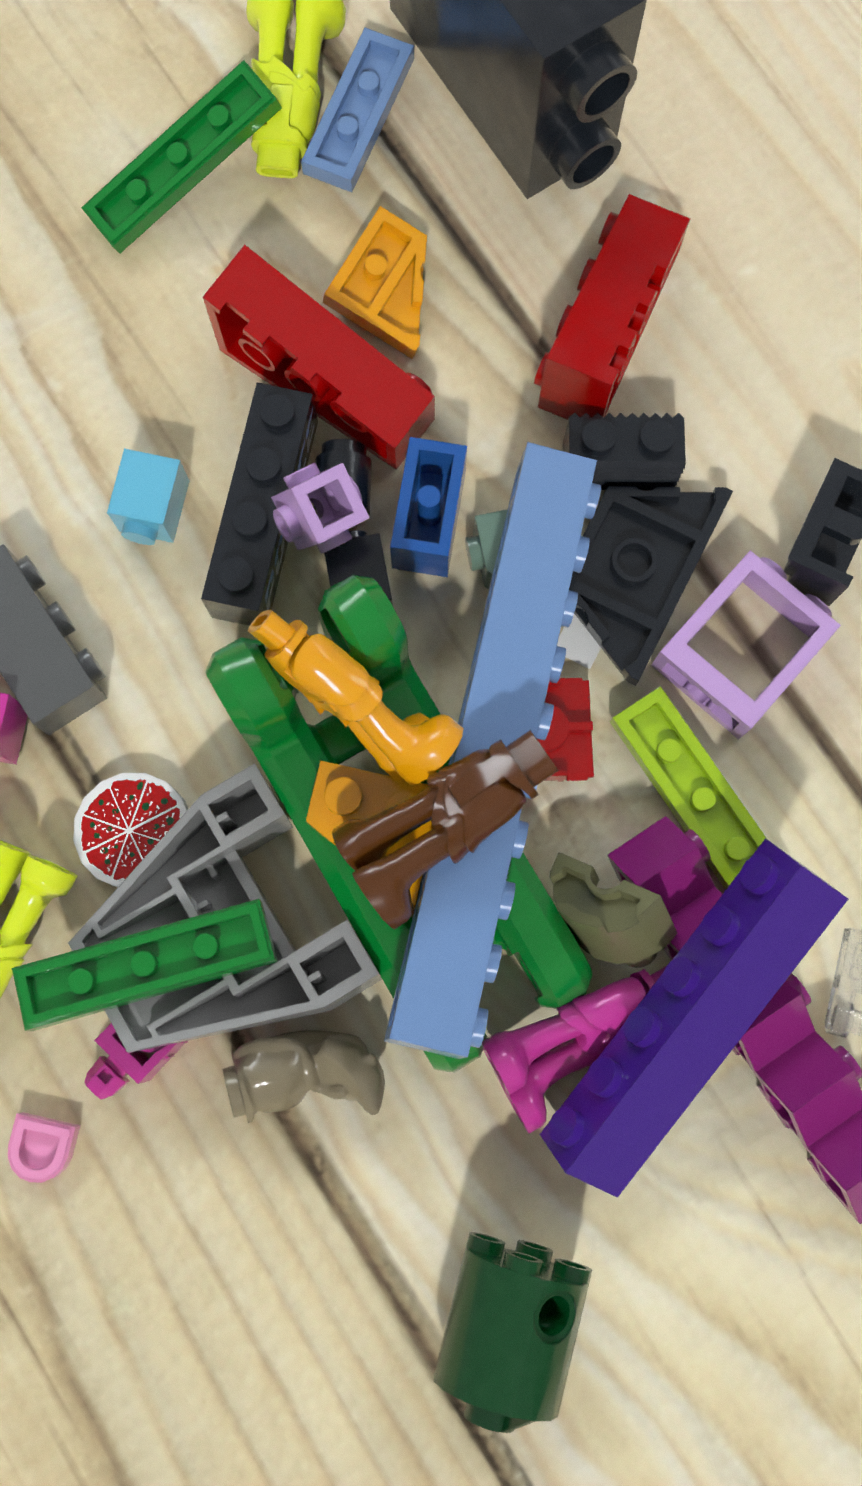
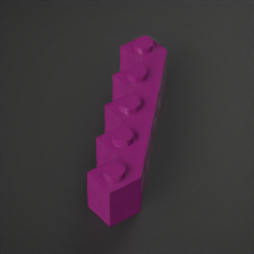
(798, 1071)

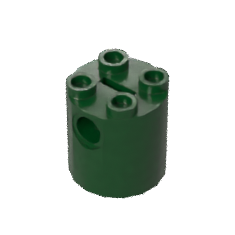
(511, 1332)

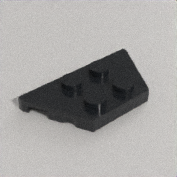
(640, 565)

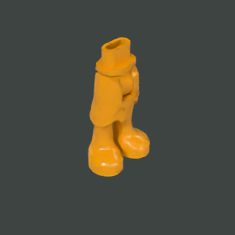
(343, 687)

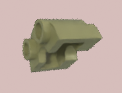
(611, 923)

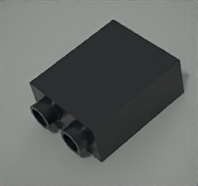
(535, 78)

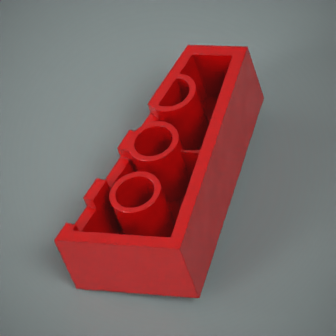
(610, 310)
(303, 347)

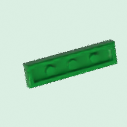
(182, 157)
(143, 965)

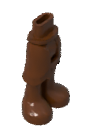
(465, 807)

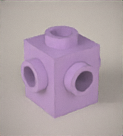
(336, 502)

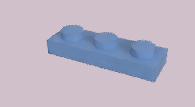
(358, 110)

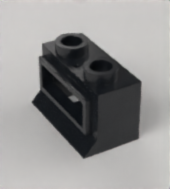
(829, 536)

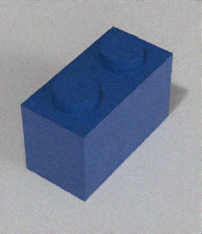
(428, 507)

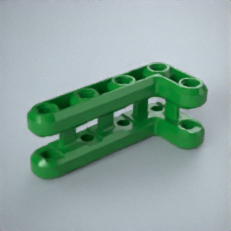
(290, 750)

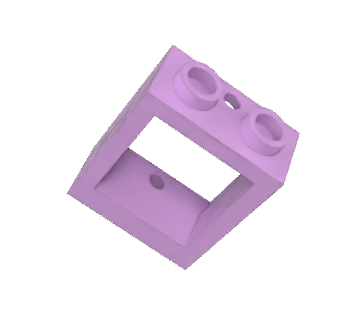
(710, 687)

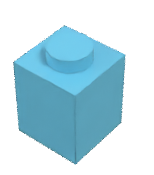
(148, 497)

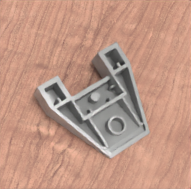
(202, 871)

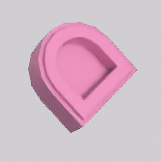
(41, 1147)

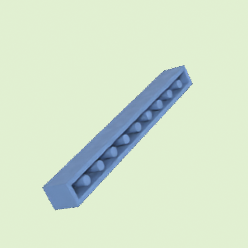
(505, 695)

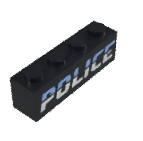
(248, 543)

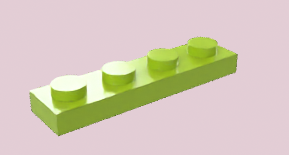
(689, 782)

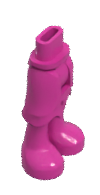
(532, 1058)

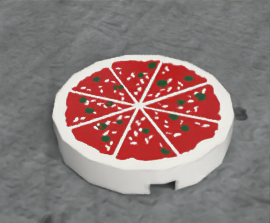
(123, 823)

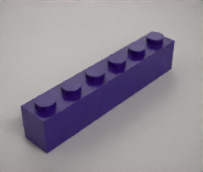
(691, 1019)

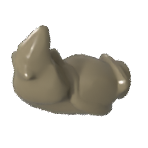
(281, 1069)

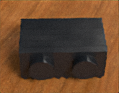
(630, 449)

